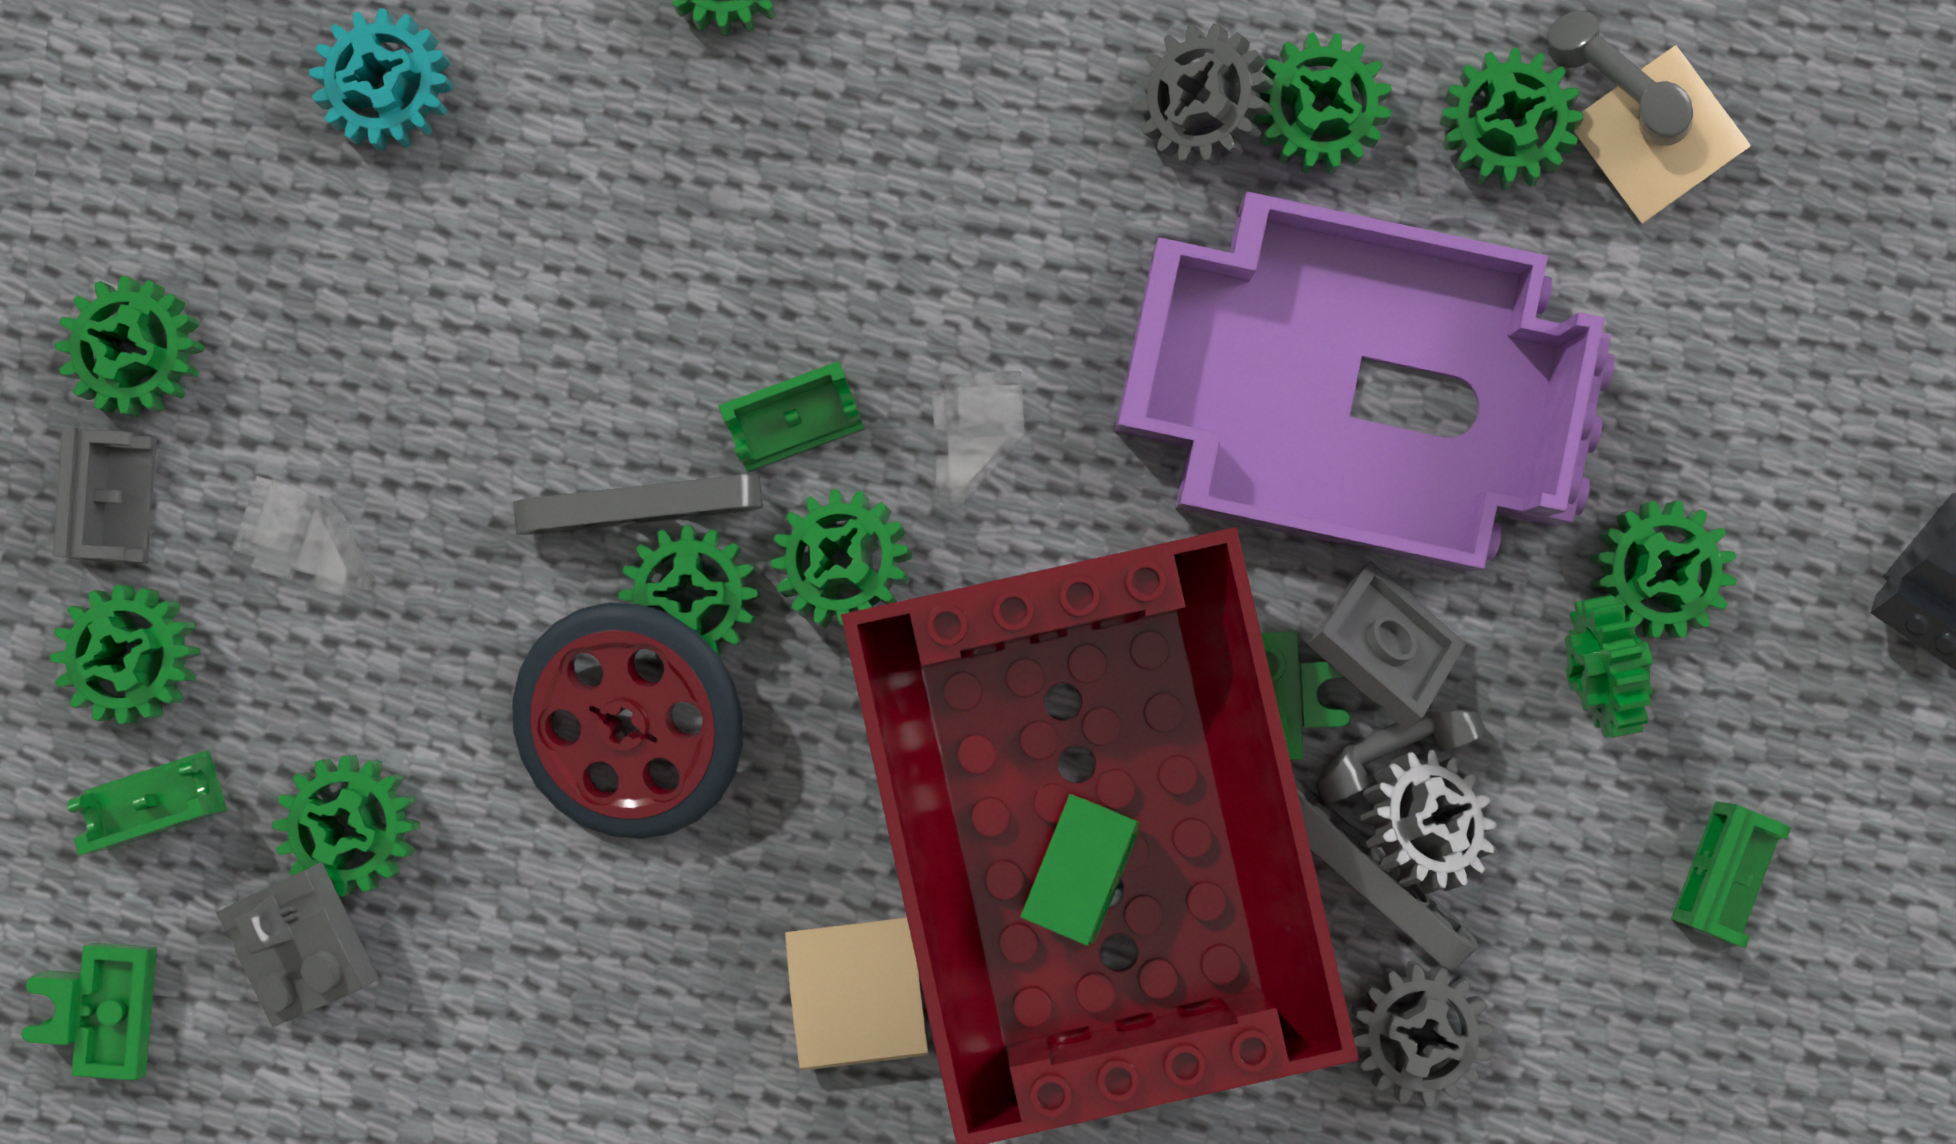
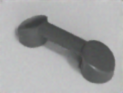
(1663, 107)
(1345, 771)

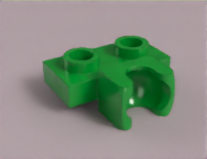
(1297, 690)
(101, 1010)

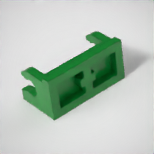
(792, 417)
(148, 803)
(1081, 870)
(1728, 872)

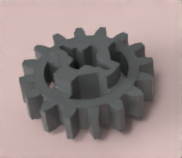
(1219, 72)
(1433, 854)
(1427, 1008)

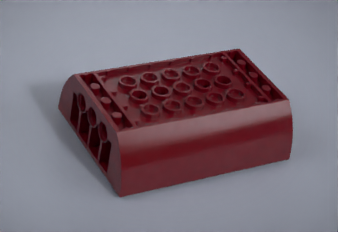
(1219, 886)

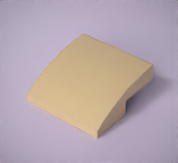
(1654, 174)
(855, 994)

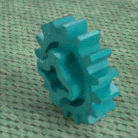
(354, 71)

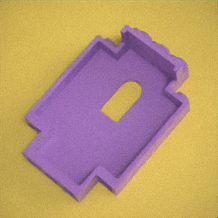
(1261, 362)

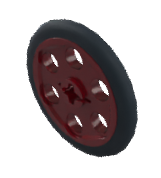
(690, 675)

